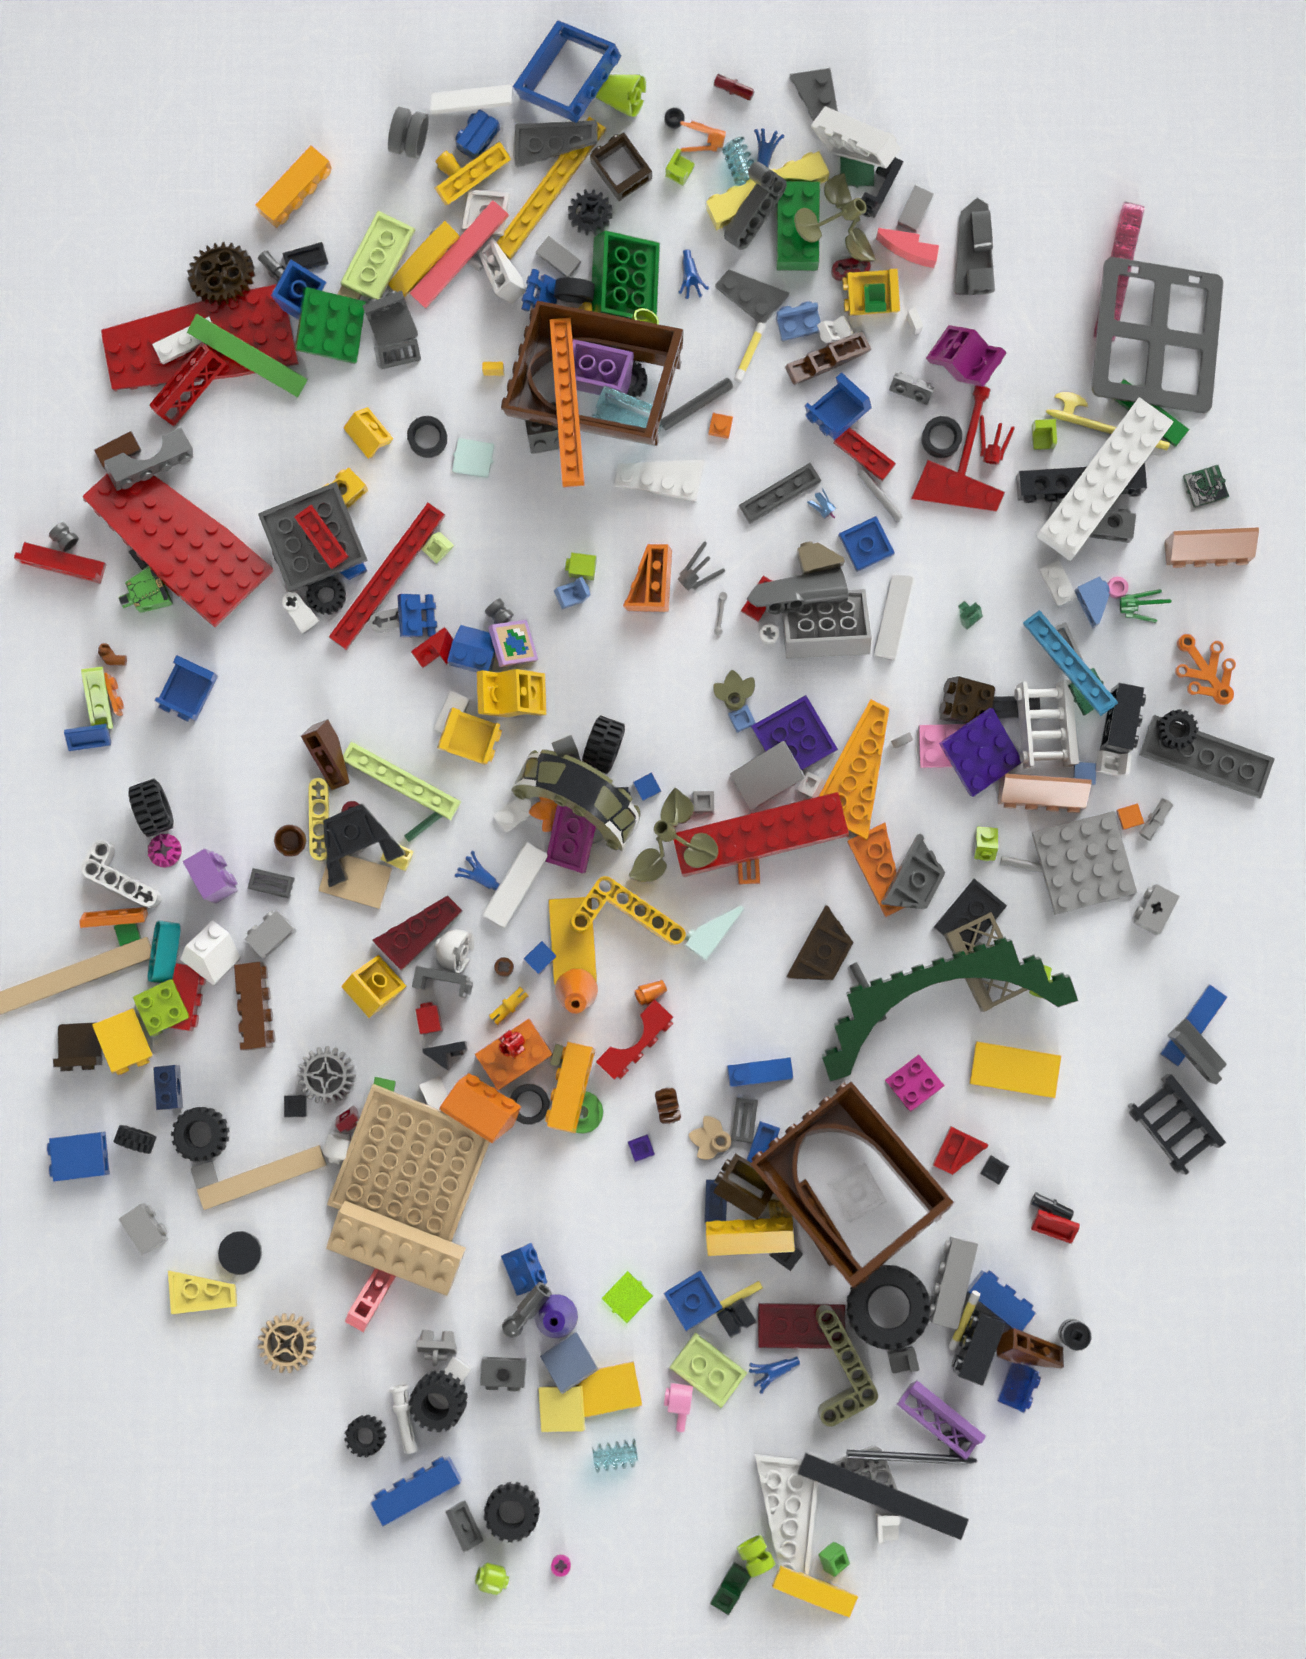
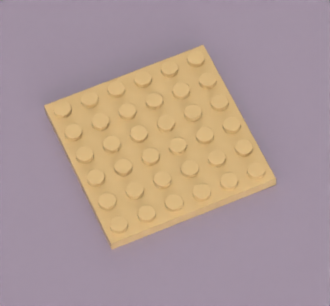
(410, 1164)

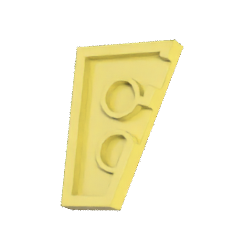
(196, 1293)

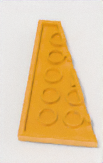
(858, 769)

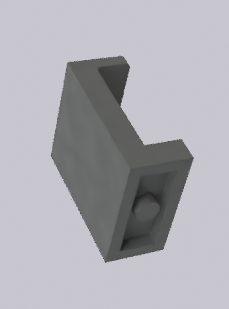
(422, 973)

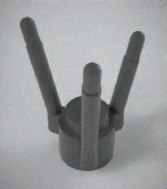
(689, 578)

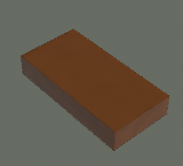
(124, 444)

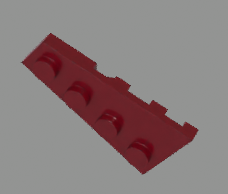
(412, 936)

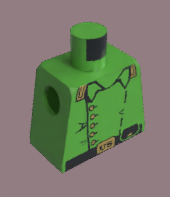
(146, 592)

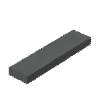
(779, 493)

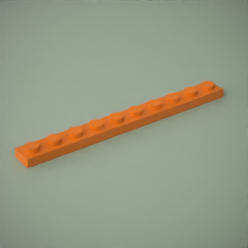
(566, 403)

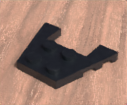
(350, 833)

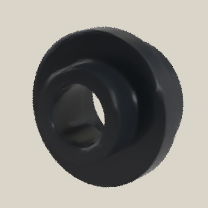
(671, 113)

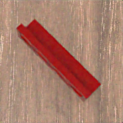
(194, 366)
(61, 562)

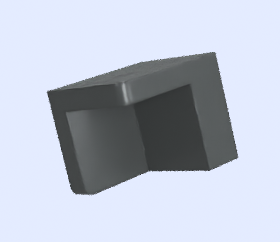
(903, 1360)

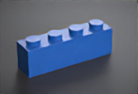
(416, 1490)

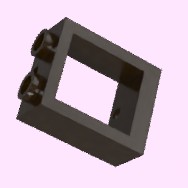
(633, 182)
(738, 1195)

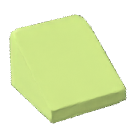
(437, 547)

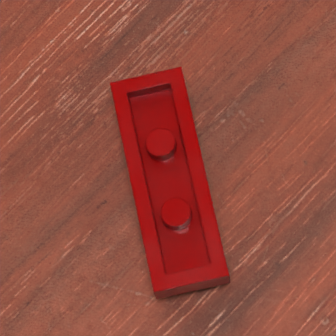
(865, 453)
(321, 536)

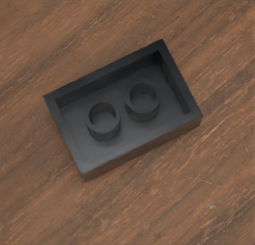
(1123, 719)
(978, 1347)

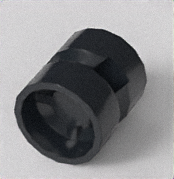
(736, 1318)
(1074, 1334)

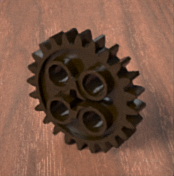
(221, 268)

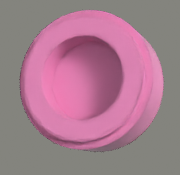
(1118, 587)

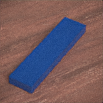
(1199, 1017)

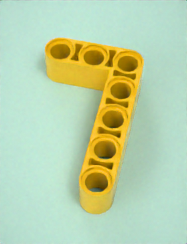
(628, 909)

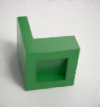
(874, 297)

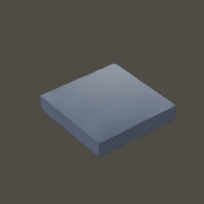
(569, 1362)

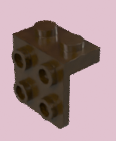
(965, 699)
(77, 1047)

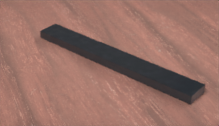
(883, 1496)

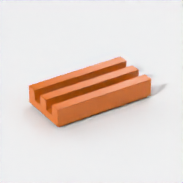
(748, 867)

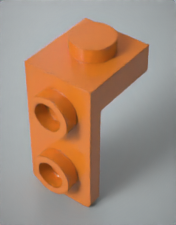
(116, 701)

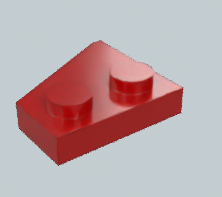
(957, 1150)

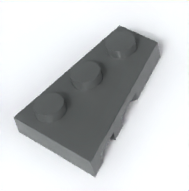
(815, 90)
(751, 295)

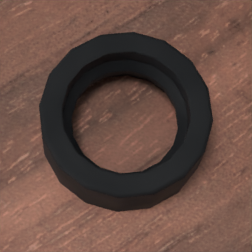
(574, 290)
(422, 421)
(944, 421)
(544, 1098)

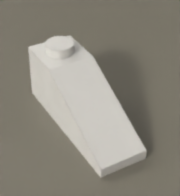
(501, 273)

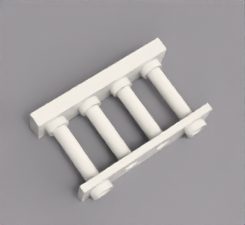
(1063, 713)

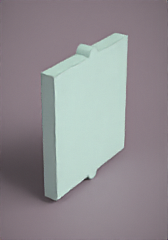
(473, 458)

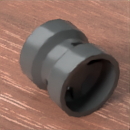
(62, 535)
(498, 612)

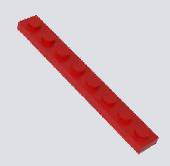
(387, 576)

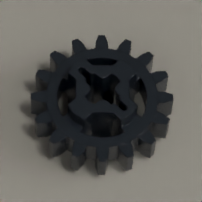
(592, 203)

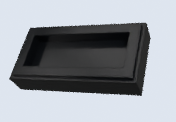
(307, 256)

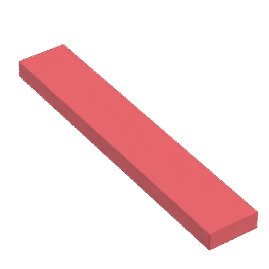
(459, 254)

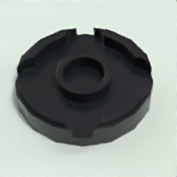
(240, 1252)

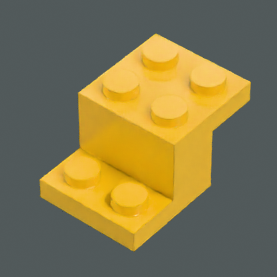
(511, 693)

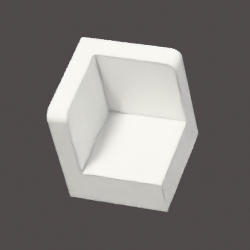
(887, 1526)

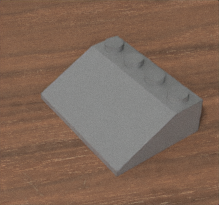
(829, 628)

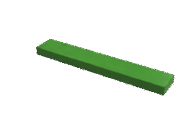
(247, 355)

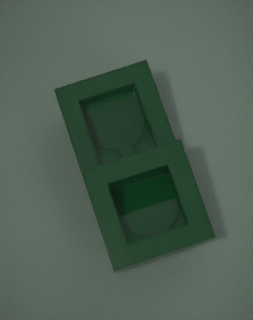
(730, 1588)

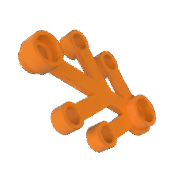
(1206, 671)

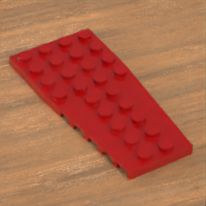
(252, 318)
(181, 545)

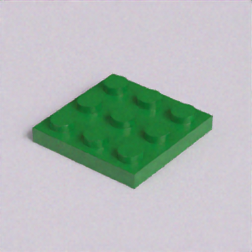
(330, 325)

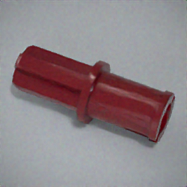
(733, 87)

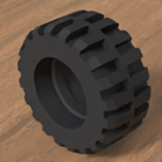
(915, 1322)

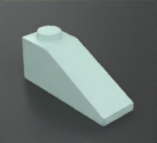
(709, 935)

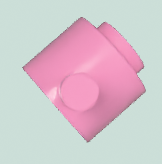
(678, 1400)

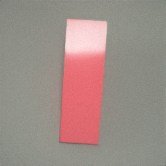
(908, 246)

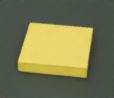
(561, 1411)

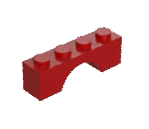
(616, 1060)

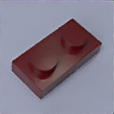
(347, 1119)

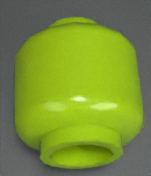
(491, 1578)

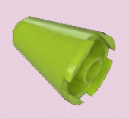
(623, 93)

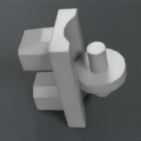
(433, 1348)

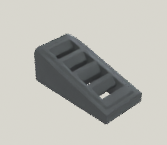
(395, 346)

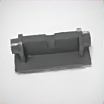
(903, 385)

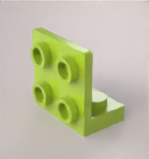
(161, 1007)

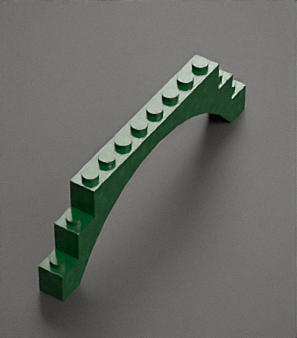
(990, 962)

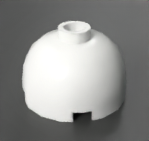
(453, 949)

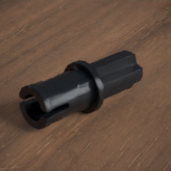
(1051, 1206)

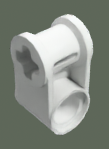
(301, 613)

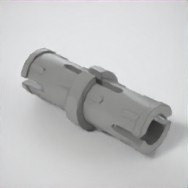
(1156, 819)

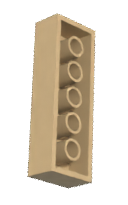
(395, 1248)

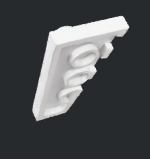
(664, 478)

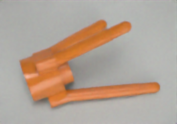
(715, 137)

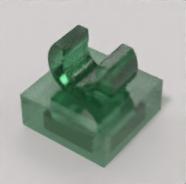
(969, 614)

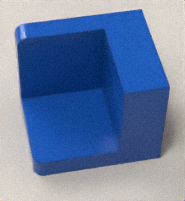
(540, 957)

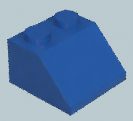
(290, 287)
(472, 650)

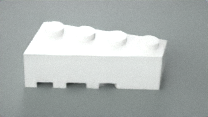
(855, 139)

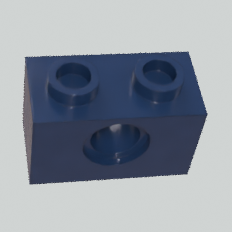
(168, 1087)

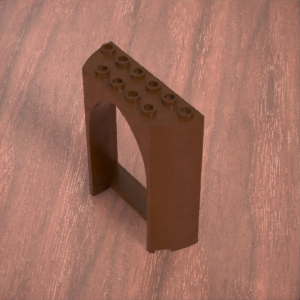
(647, 341)
(851, 1115)

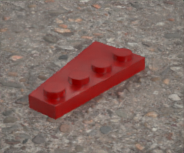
(950, 487)

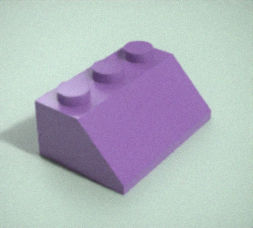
(601, 366)

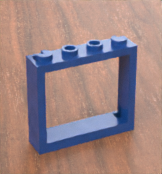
(545, 56)

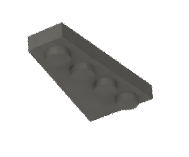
(546, 140)

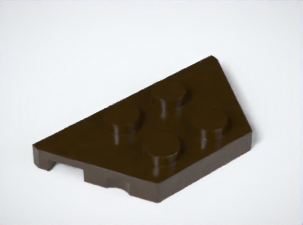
(823, 950)

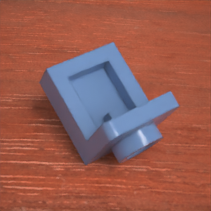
(572, 593)

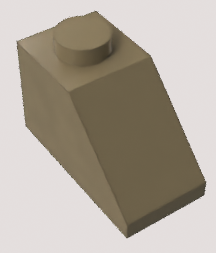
(817, 558)

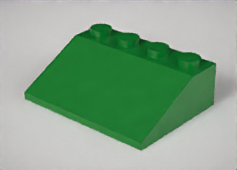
(624, 274)

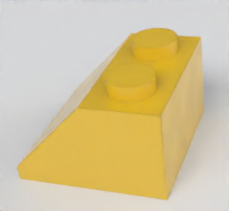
(373, 986)

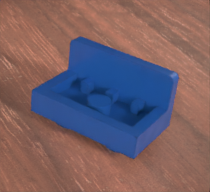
(524, 1268)

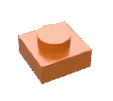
(720, 425)

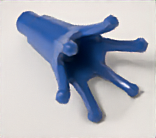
(765, 149)
(690, 275)
(478, 873)
(772, 1371)

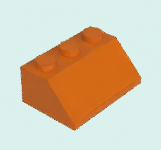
(480, 1108)

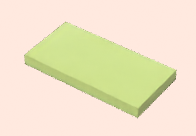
(378, 256)

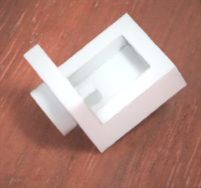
(834, 330)
(1113, 763)

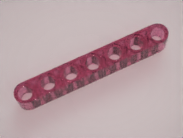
(1124, 247)

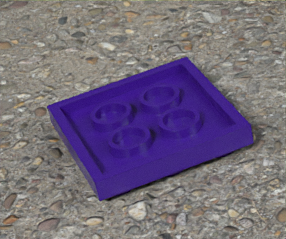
(800, 729)
(981, 752)

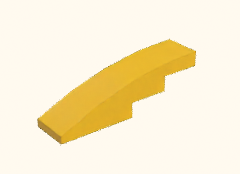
(423, 259)
(814, 1591)

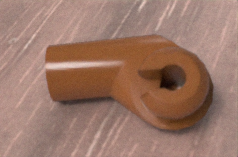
(109, 656)

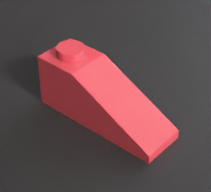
(369, 1299)

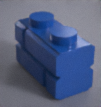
(477, 134)

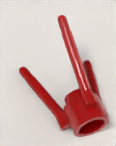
(992, 453)

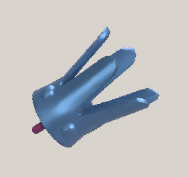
(827, 507)

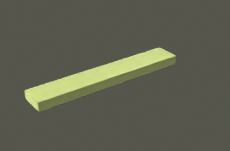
(401, 781)

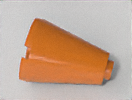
(576, 990)

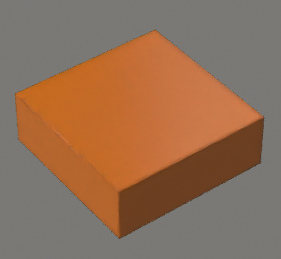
(1130, 816)

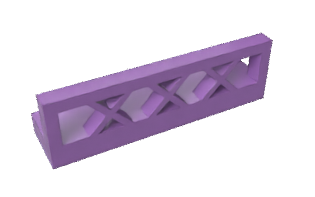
(946, 1413)

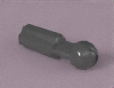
(526, 1310)

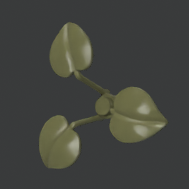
(838, 193)
(700, 851)

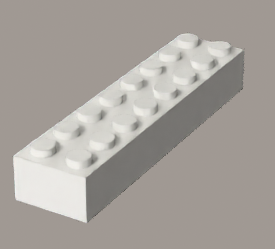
(1104, 479)

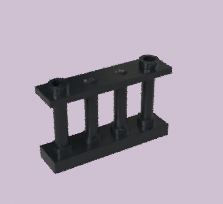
(1183, 1104)

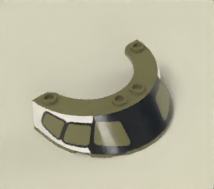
(581, 789)

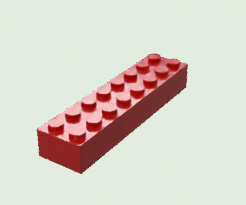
(769, 832)

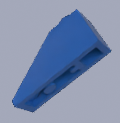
(760, 1072)

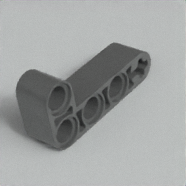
(756, 207)

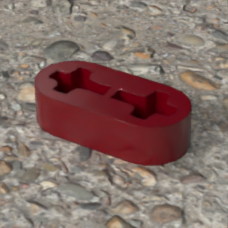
(848, 263)

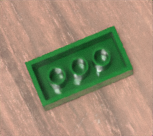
(792, 250)

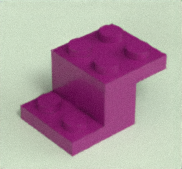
(966, 355)

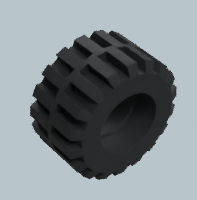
(603, 744)
(150, 807)
(182, 1134)
(430, 1415)
(508, 1530)

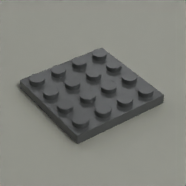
(292, 548)

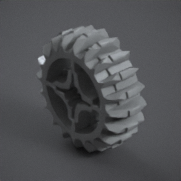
(326, 1084)

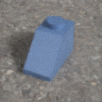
(1093, 599)

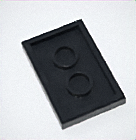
(969, 906)

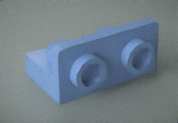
(798, 320)

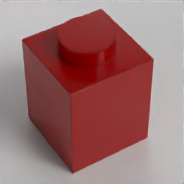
(428, 1018)

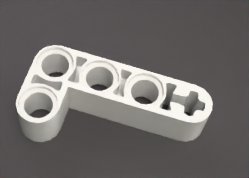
(122, 880)

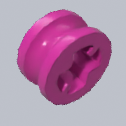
(555, 1561)

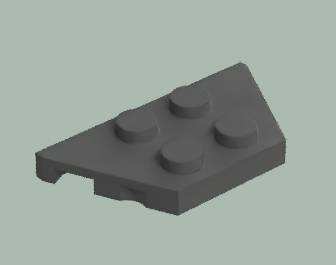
(916, 878)

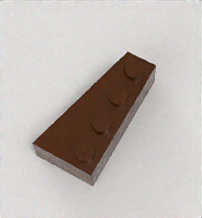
(253, 1006)

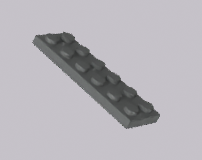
(1211, 759)

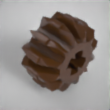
(667, 1105)

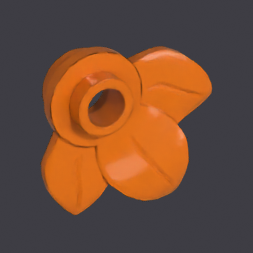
(545, 811)

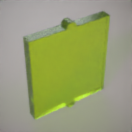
(627, 1296)

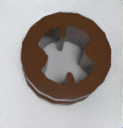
(504, 960)

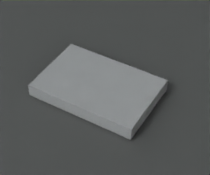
(767, 775)

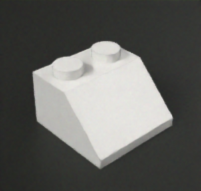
(211, 953)

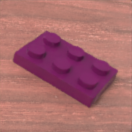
(570, 840)

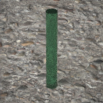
(422, 826)

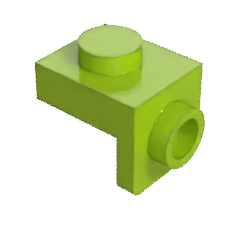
(986, 843)

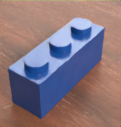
(1002, 1300)

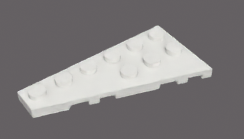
(790, 1509)

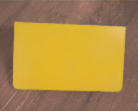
(367, 432)

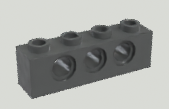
(1122, 533)

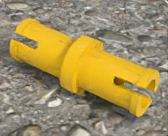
(508, 1005)

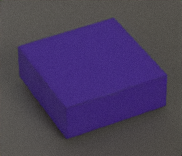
(641, 1148)

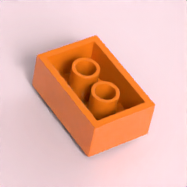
(505, 1069)

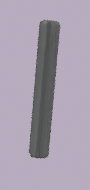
(696, 403)

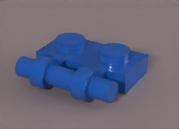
(545, 290)
(410, 615)

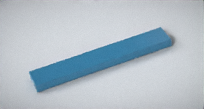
(1070, 663)

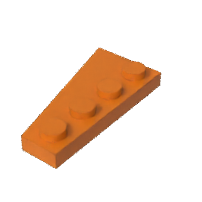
(876, 863)

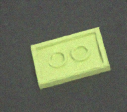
(708, 1370)

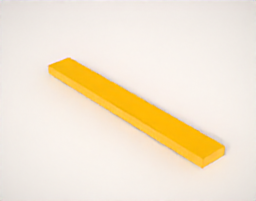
(543, 197)

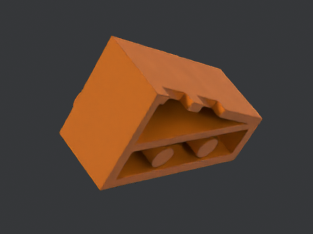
(652, 582)

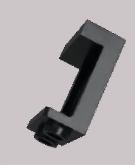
(889, 174)

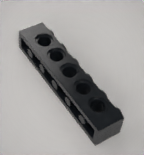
(1048, 477)

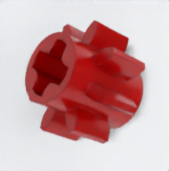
(511, 1044)

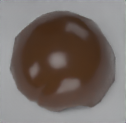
(290, 840)

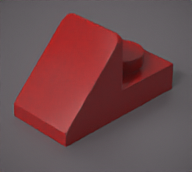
(433, 647)

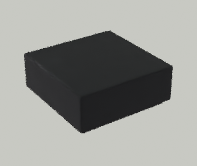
(295, 1106)
(994, 1169)

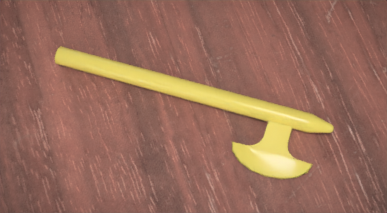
(1073, 400)

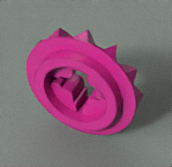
(173, 854)

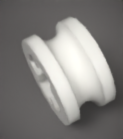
(773, 630)

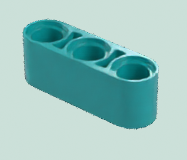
(163, 951)

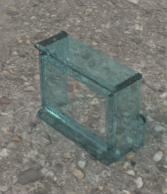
(612, 412)

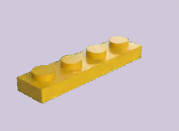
(472, 173)

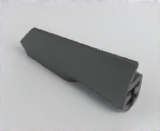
(975, 249)
(795, 592)

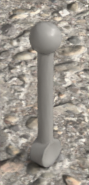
(722, 596)

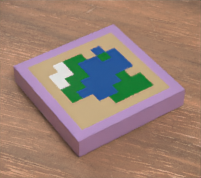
(513, 643)

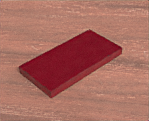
(795, 1325)

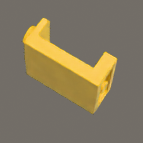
(855, 283)
(469, 736)
(123, 1042)

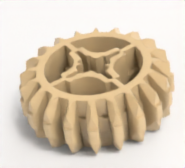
(294, 1349)

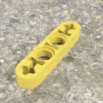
(317, 819)

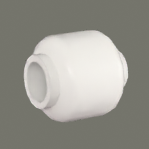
(336, 1146)

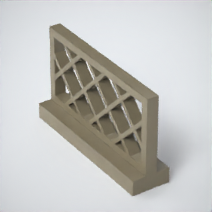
(977, 985)

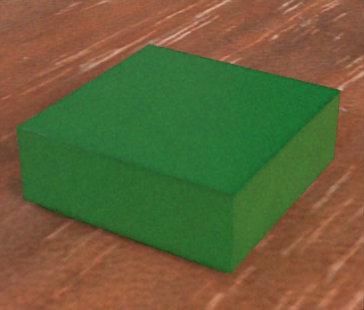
(127, 933)

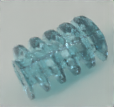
(738, 159)
(615, 1455)

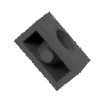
(515, 1367)

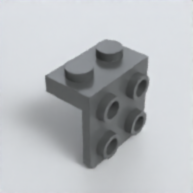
(390, 319)
(542, 436)

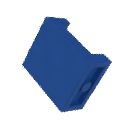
(838, 408)
(186, 689)
(78, 1156)

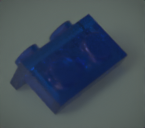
(1019, 1386)

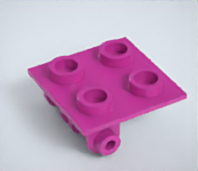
(914, 1083)

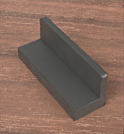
(1197, 1051)

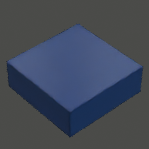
(647, 786)

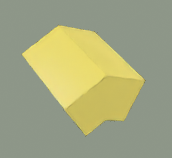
(402, 862)

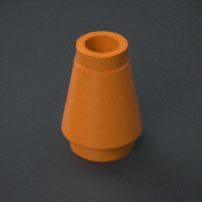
(649, 992)

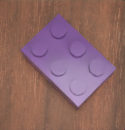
(210, 875)

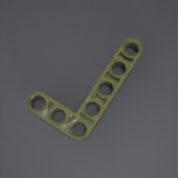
(849, 1366)

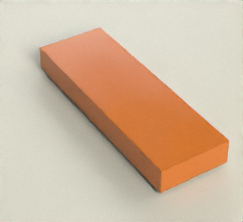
(113, 917)

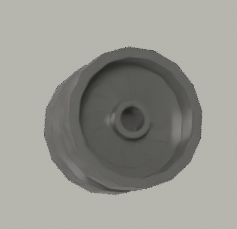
(408, 132)

